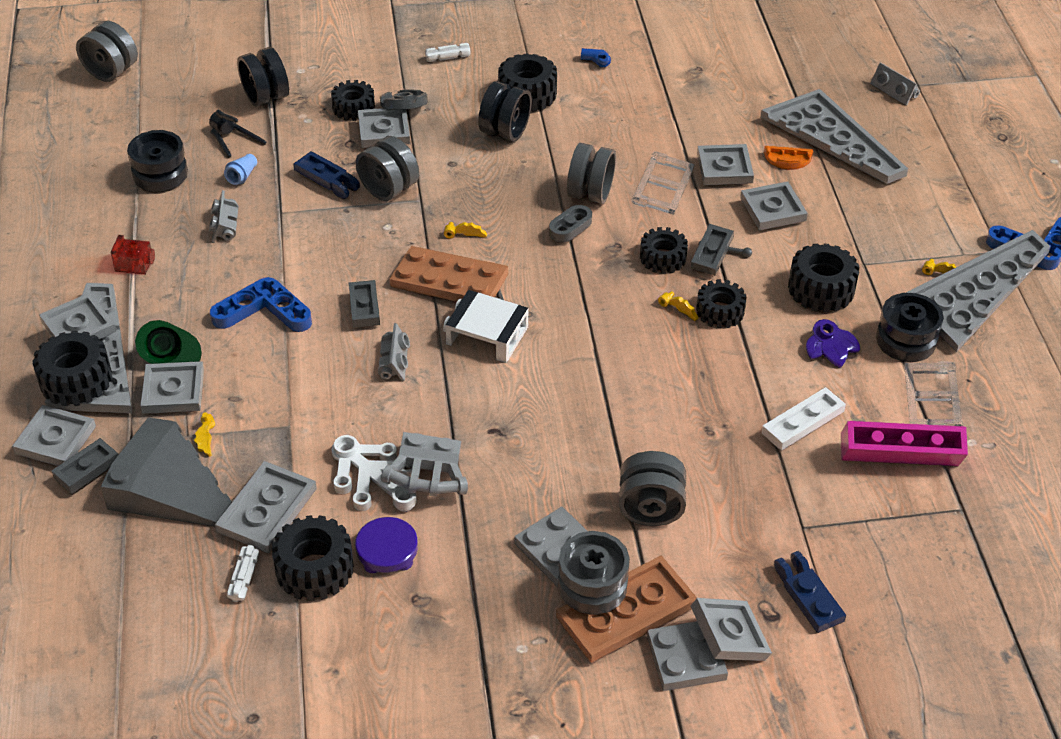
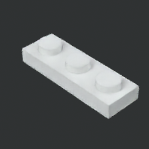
(803, 418)

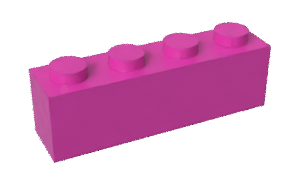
(903, 443)

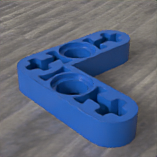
(1000, 235)
(229, 311)

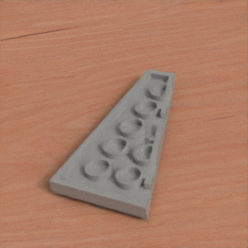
(831, 129)
(981, 285)
(117, 396)

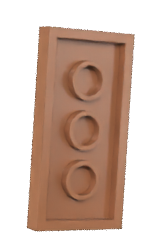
(447, 274)
(652, 599)

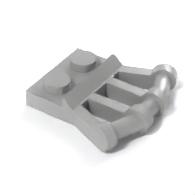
(429, 454)

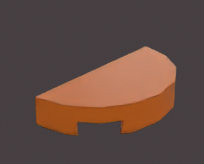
(788, 157)

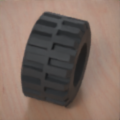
(533, 74)
(823, 277)
(72, 368)
(309, 538)

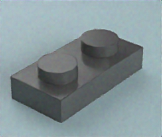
(712, 249)
(364, 303)
(85, 466)

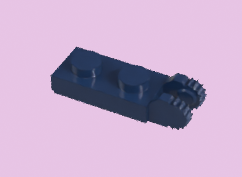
(326, 174)
(809, 593)

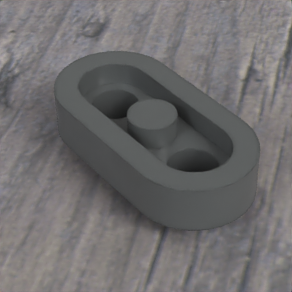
(570, 223)

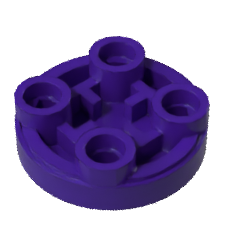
(386, 545)

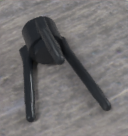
(224, 124)

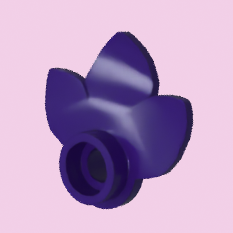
(832, 345)

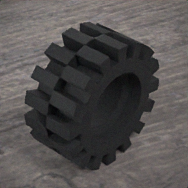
(350, 98)
(663, 260)
(723, 293)

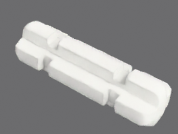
(447, 52)
(242, 573)

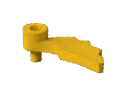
(467, 229)
(930, 267)
(681, 304)
(203, 437)

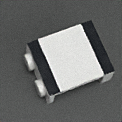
(489, 321)

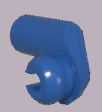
(598, 56)

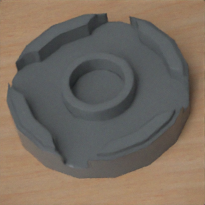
(404, 99)

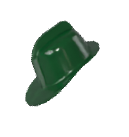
(166, 343)

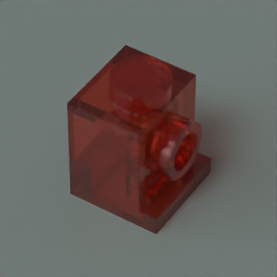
(132, 255)

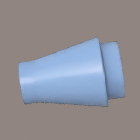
(240, 169)

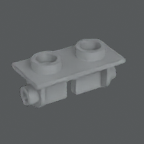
(894, 84)
(225, 218)
(394, 354)

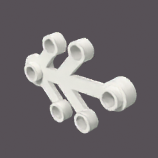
(347, 451)

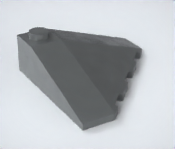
(163, 478)

